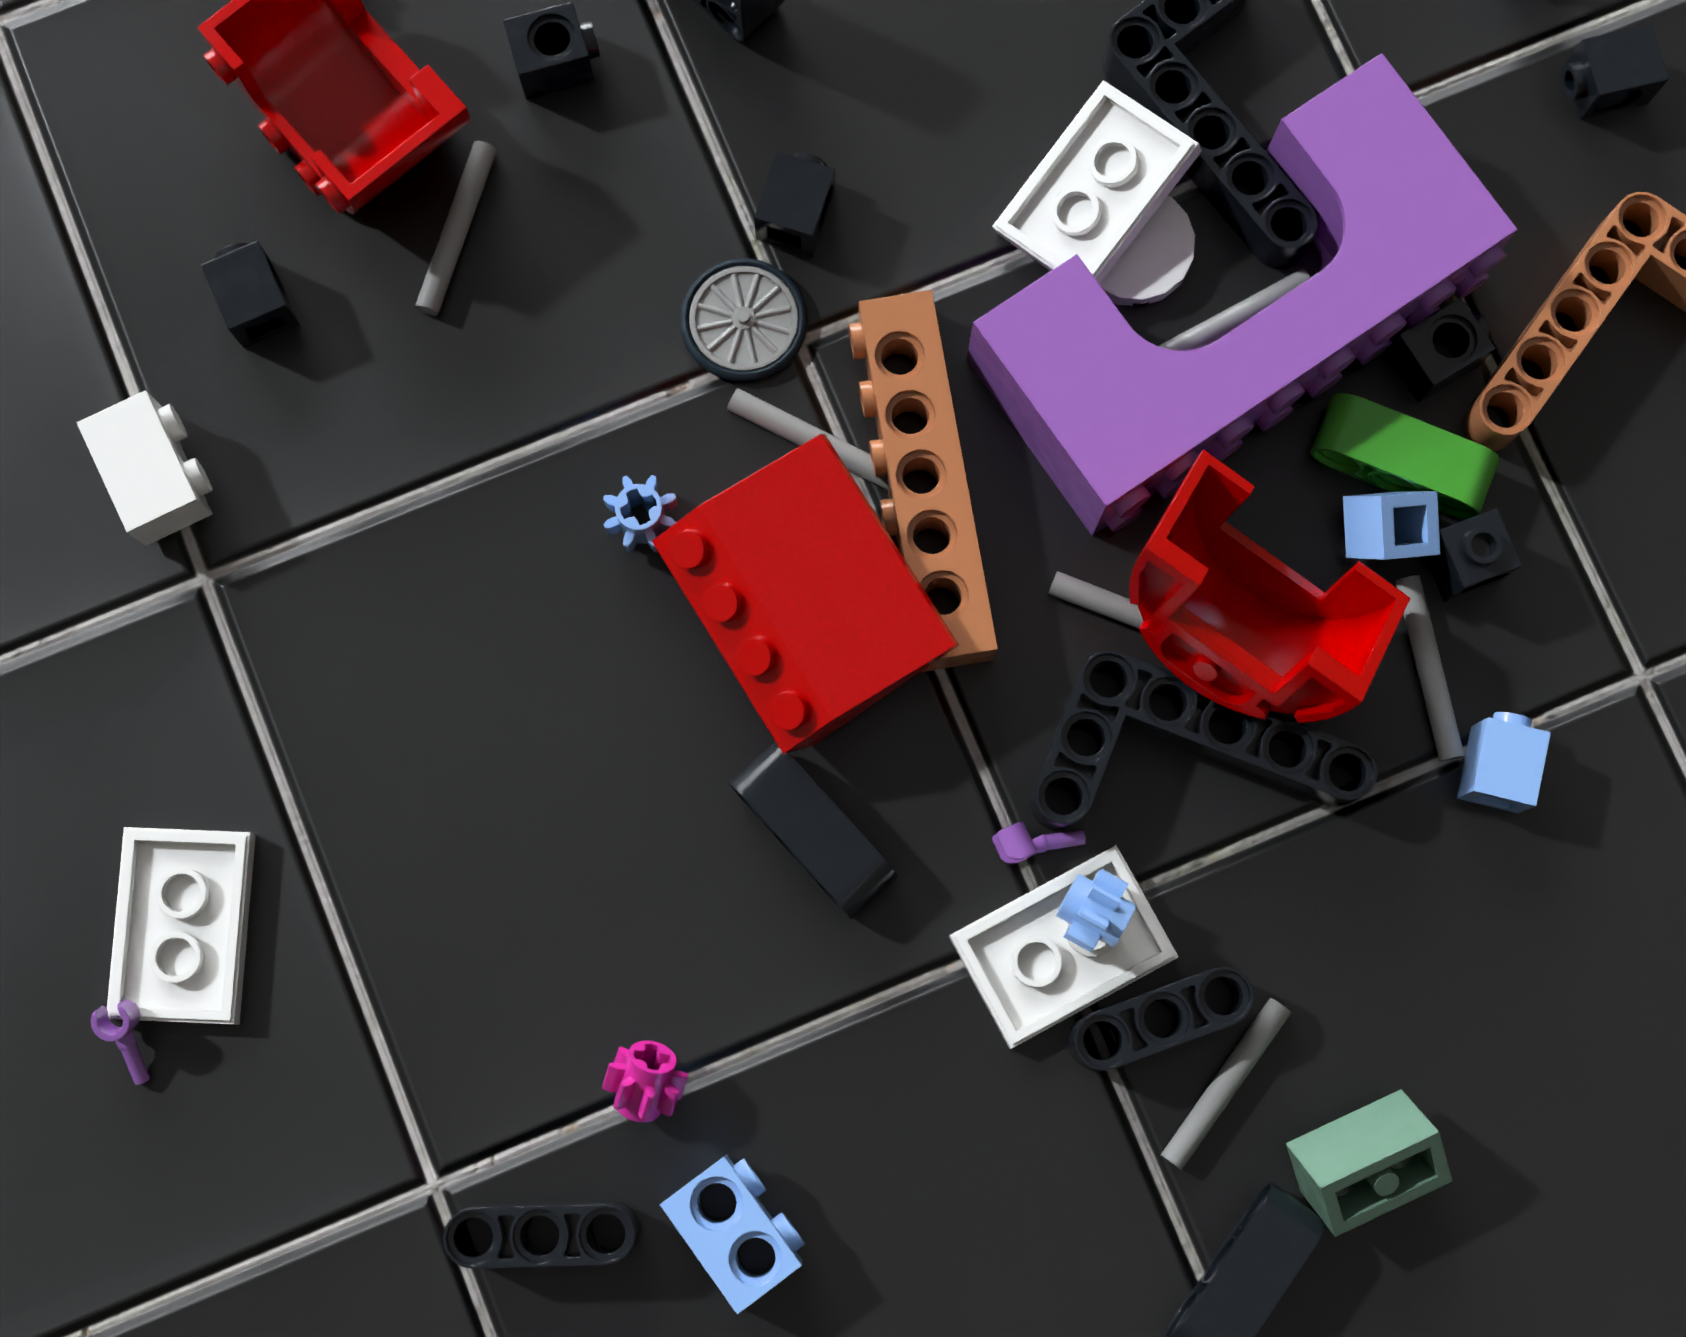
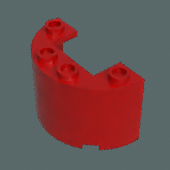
(333, 92)
(1246, 622)

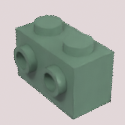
(1369, 1162)

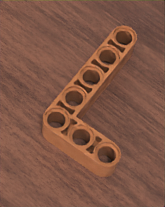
(1587, 304)

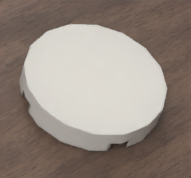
(1155, 258)

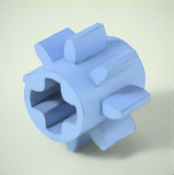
(654, 504)
(1096, 910)

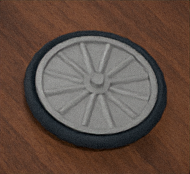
(743, 320)

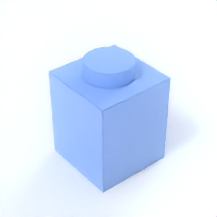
(1391, 525)
(1504, 763)

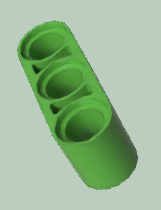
(1404, 454)

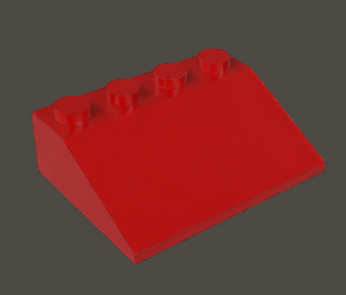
(804, 594)

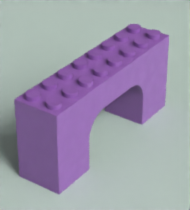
(1393, 241)

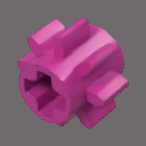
(645, 1081)

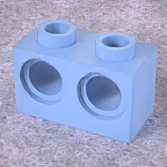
(718, 1240)

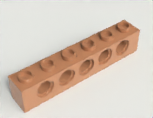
(910, 327)

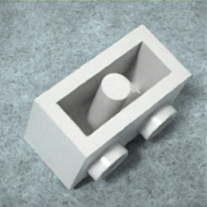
(146, 467)

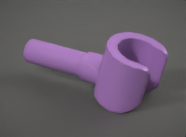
(1016, 844)
(122, 1036)

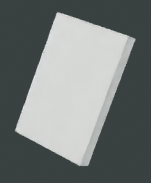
(1097, 184)
(182, 924)
(1038, 976)

